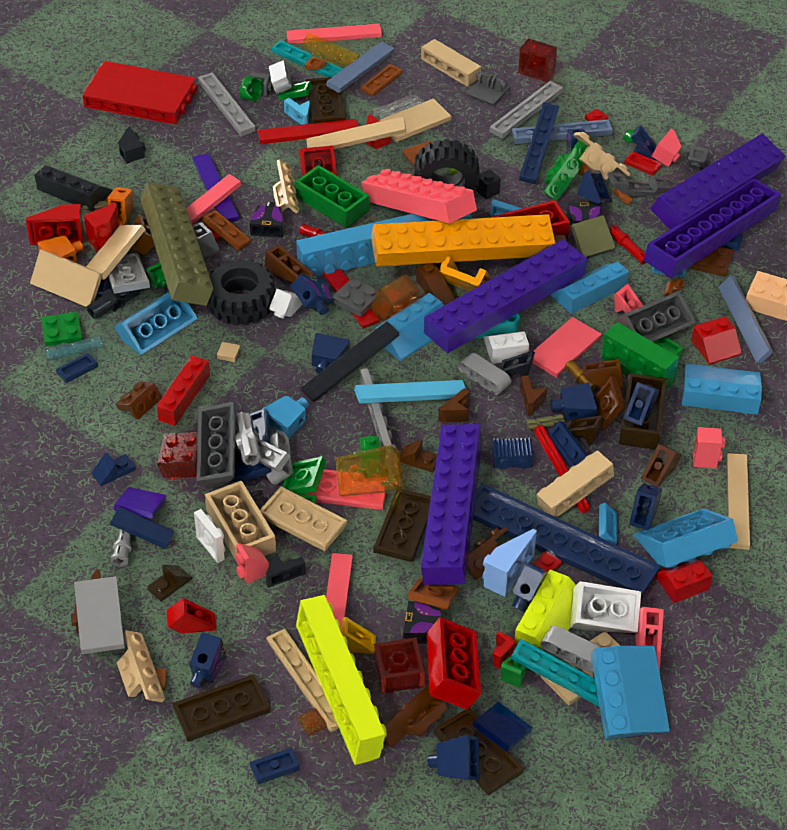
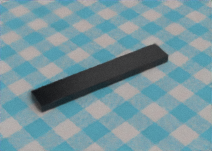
(350, 361)

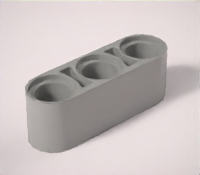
(280, 77)
(485, 373)
(280, 441)
(569, 648)

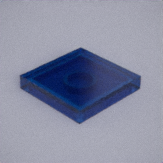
(502, 726)

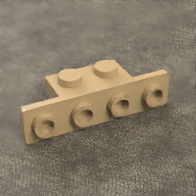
(598, 159)
(284, 190)
(138, 670)

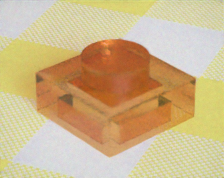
(311, 722)

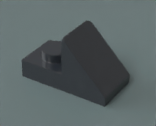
(518, 364)
(282, 572)

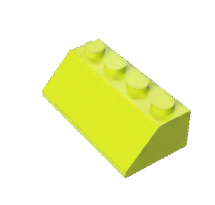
(548, 608)

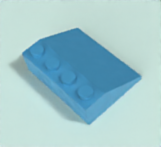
(722, 389)
(688, 537)
(629, 691)

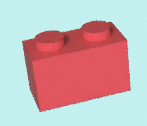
(708, 447)

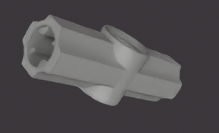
(247, 438)

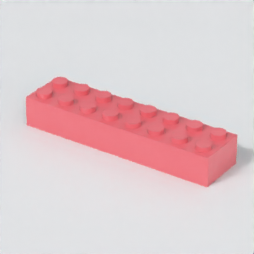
(419, 195)

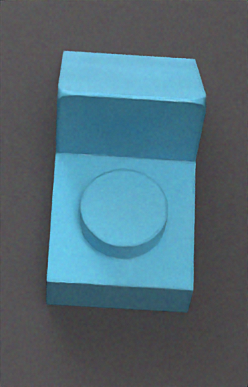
(299, 113)

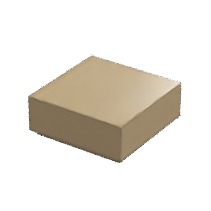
(228, 352)

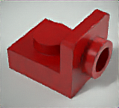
(504, 649)

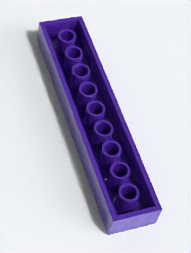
(697, 192)
(711, 227)
(504, 296)
(452, 505)

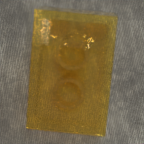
(369, 471)

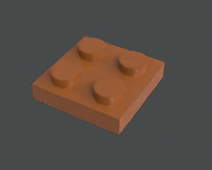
(435, 595)

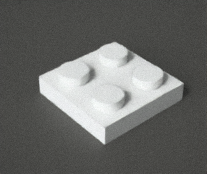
(209, 535)

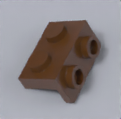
(139, 399)

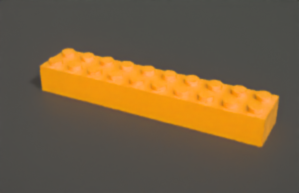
(461, 240)

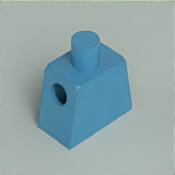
(287, 414)

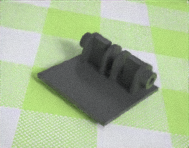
(488, 88)

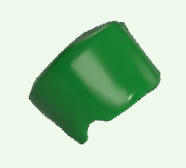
(250, 88)

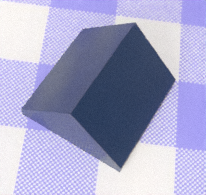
(594, 187)

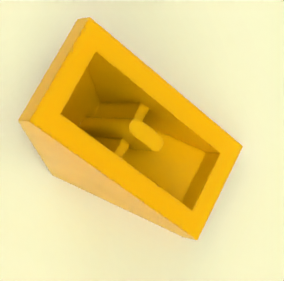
(358, 638)

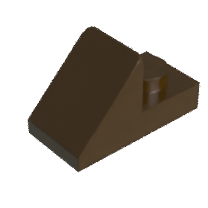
(587, 427)
(171, 580)

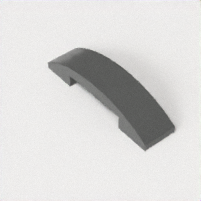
(639, 188)

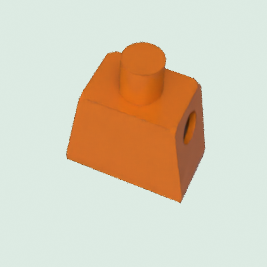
(124, 200)
(62, 247)

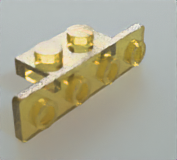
(331, 51)

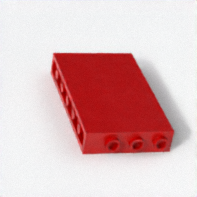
(140, 92)

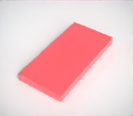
(565, 345)
(329, 493)

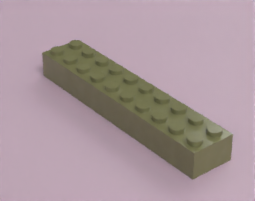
(176, 244)

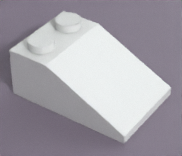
(605, 608)

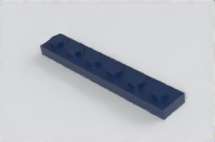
(539, 143)

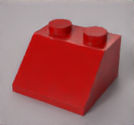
(315, 156)
(101, 225)
(716, 340)
(685, 580)

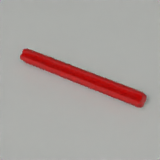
(557, 460)

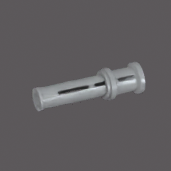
(121, 550)

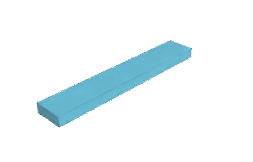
(408, 391)

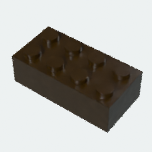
(648, 434)

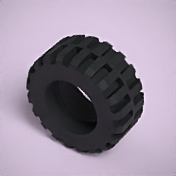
(448, 155)
(241, 307)

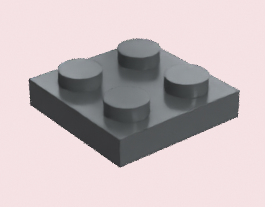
(355, 297)

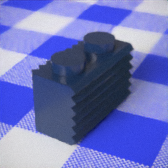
(512, 453)

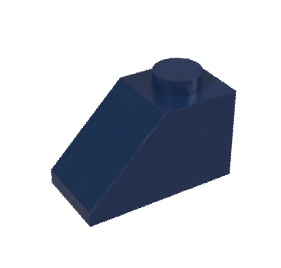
(641, 403)

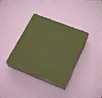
(593, 236)

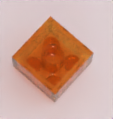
(394, 298)

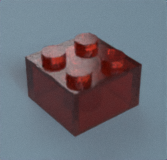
(537, 60)
(178, 455)
(399, 665)

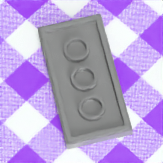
(128, 275)
(99, 615)

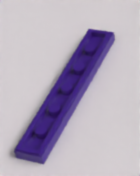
(210, 178)

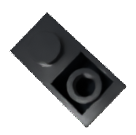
(131, 147)

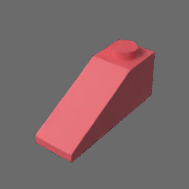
(650, 629)

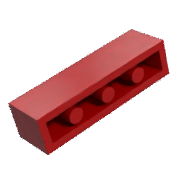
(183, 390)

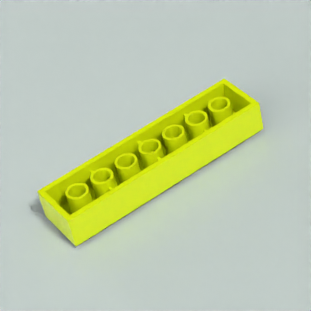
(340, 680)

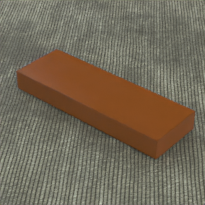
(381, 80)
(226, 230)

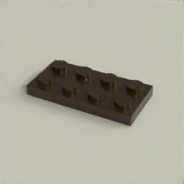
(324, 102)
(403, 525)
(220, 707)
(495, 764)

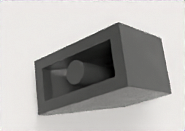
(205, 240)

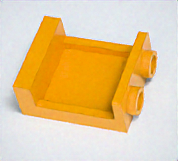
(454, 277)

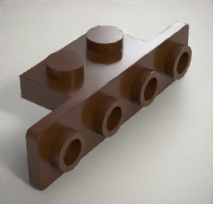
(483, 548)
(414, 717)

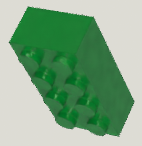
(332, 196)
(639, 354)

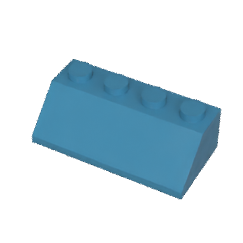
(592, 287)
(155, 323)
(411, 327)

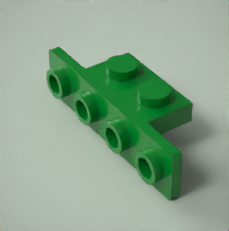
(564, 171)

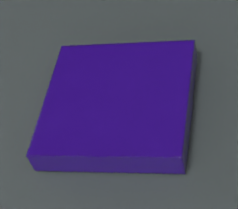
(140, 502)

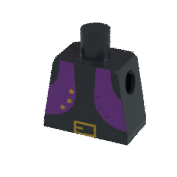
(582, 211)
(267, 221)
(419, 621)

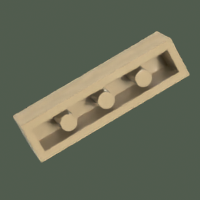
(450, 62)
(575, 484)

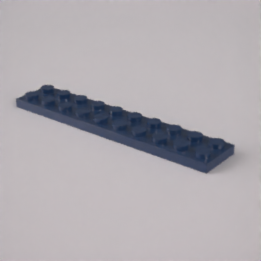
(565, 541)

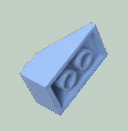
(507, 562)

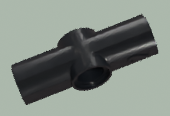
(110, 302)

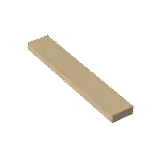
(359, 134)
(738, 498)
(302, 674)

